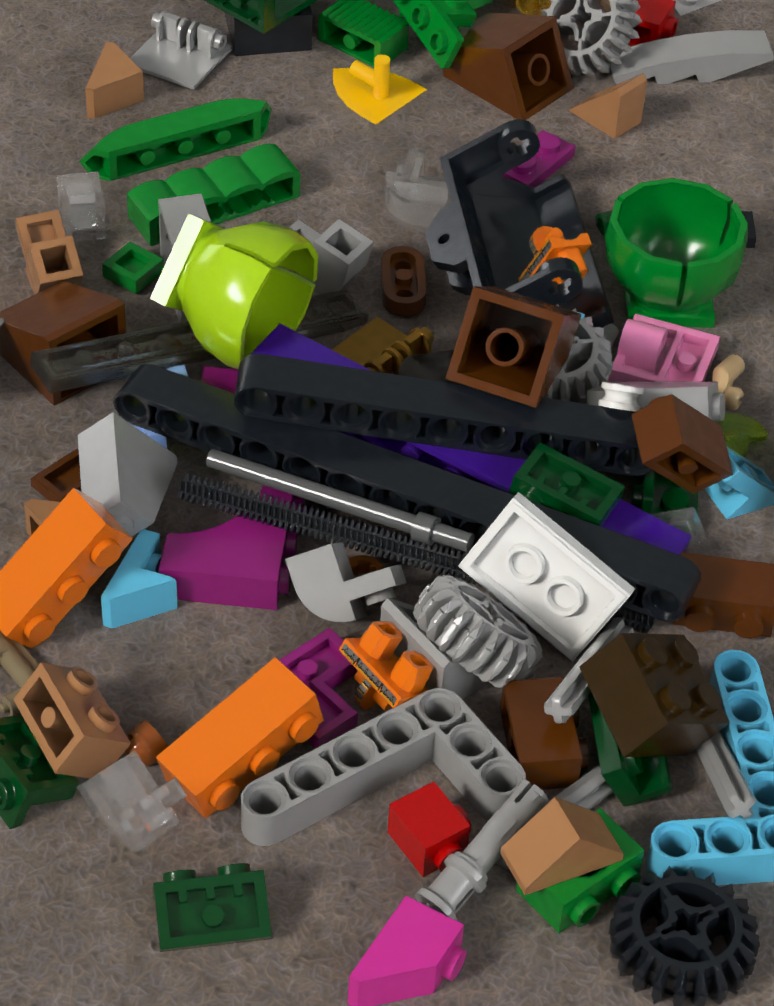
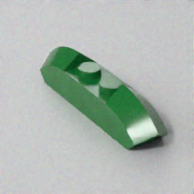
(178, 137)

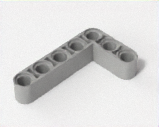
(336, 774)

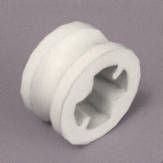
(620, 396)

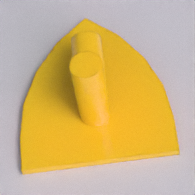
(374, 91)

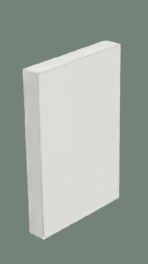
(546, 577)

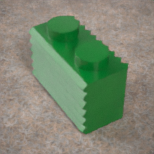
(363, 30)

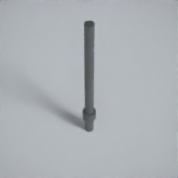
(422, 527)

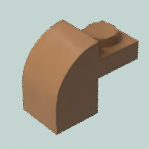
(48, 251)

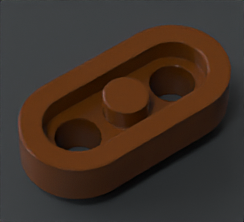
(403, 281)

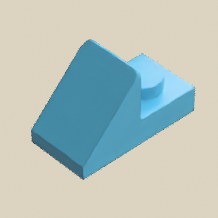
(744, 490)
(137, 586)

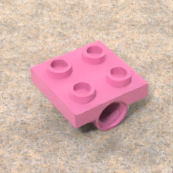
(662, 352)

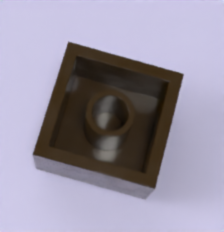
(654, 694)

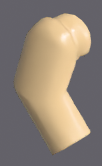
(725, 374)

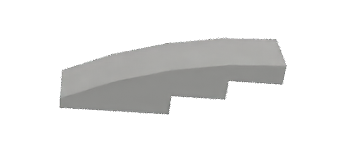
(699, 54)

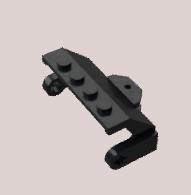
(491, 220)

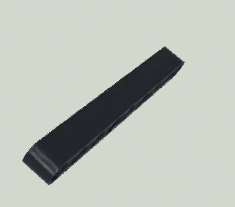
(433, 413)

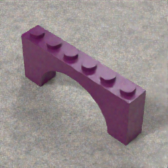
(236, 560)

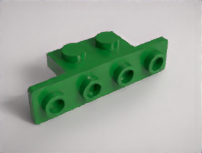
(436, 25)

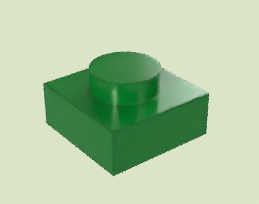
(133, 267)

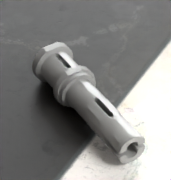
(468, 870)

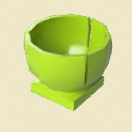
(233, 283)

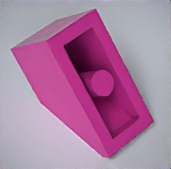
(408, 956)

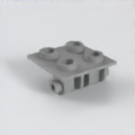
(181, 50)

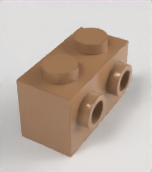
(71, 720)

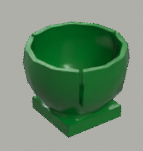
(675, 249)

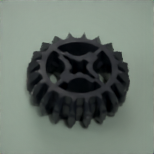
(679, 952)

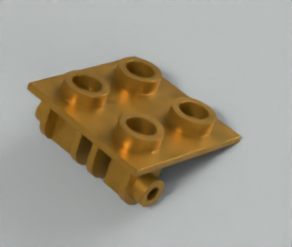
(383, 346)

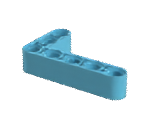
(747, 841)

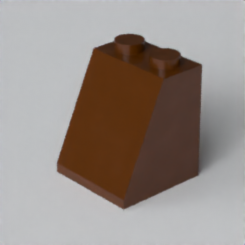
(512, 62)
(55, 319)
(512, 344)

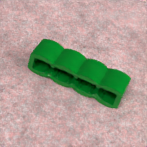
(228, 187)

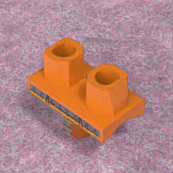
(549, 244)
(381, 674)

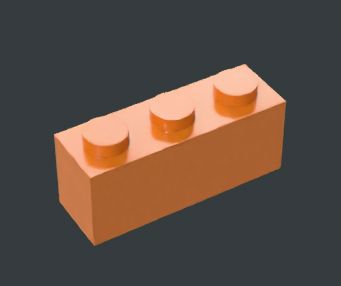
(57, 567)
(242, 738)

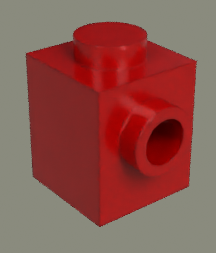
(657, 21)
(428, 828)

